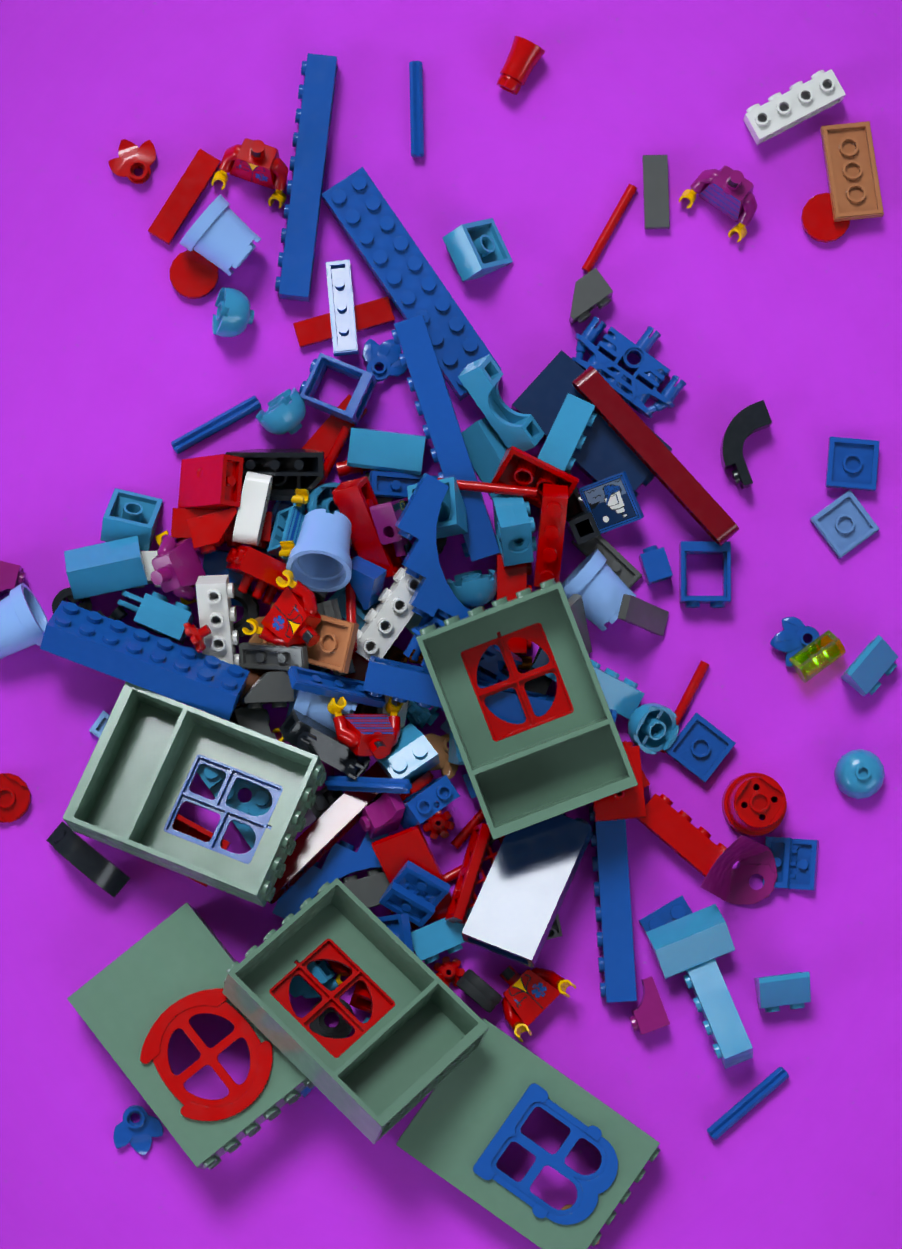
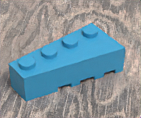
(619, 694)
(719, 1013)

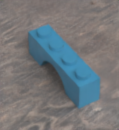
(513, 428)

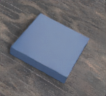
(844, 524)

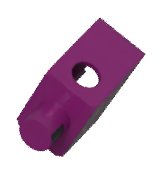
(385, 518)

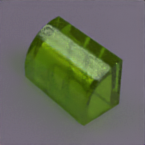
(817, 656)

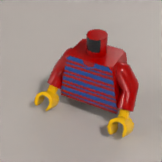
(367, 732)

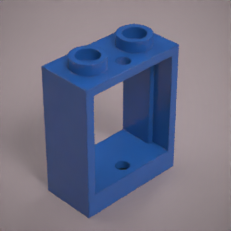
(359, 398)
(705, 547)
(424, 802)

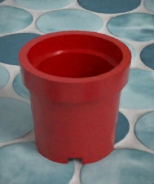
(746, 820)

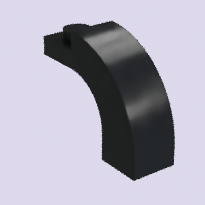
(746, 422)
(579, 519)
(88, 859)

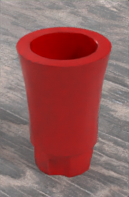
(519, 64)

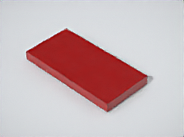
(411, 846)

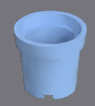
(221, 236)
(322, 552)
(599, 589)
(20, 621)
(315, 707)

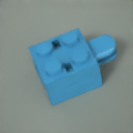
(514, 529)
(159, 615)

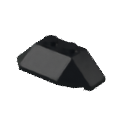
(289, 467)

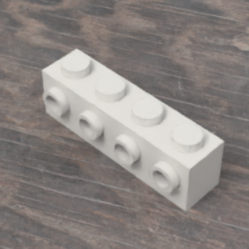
(794, 106)
(216, 611)
(389, 617)

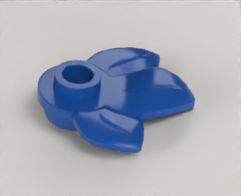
(385, 356)
(791, 638)
(138, 1133)

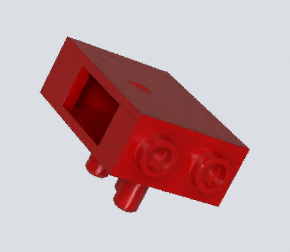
(211, 482)
(259, 568)
(626, 803)

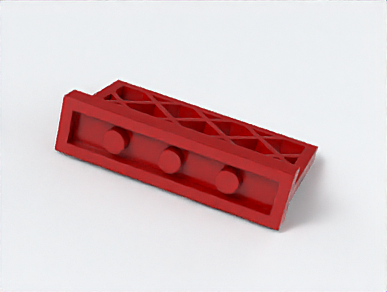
(469, 873)

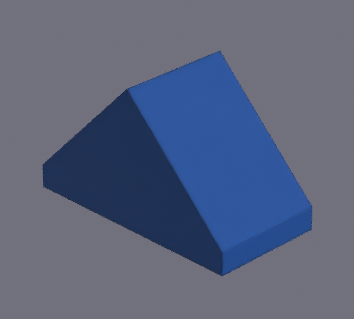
(367, 581)

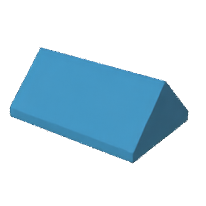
(484, 449)
(386, 450)
(105, 568)
(690, 941)

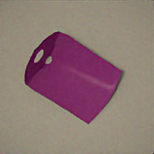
(733, 884)

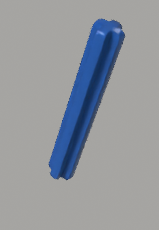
(416, 108)
(216, 424)
(368, 784)
(747, 1103)

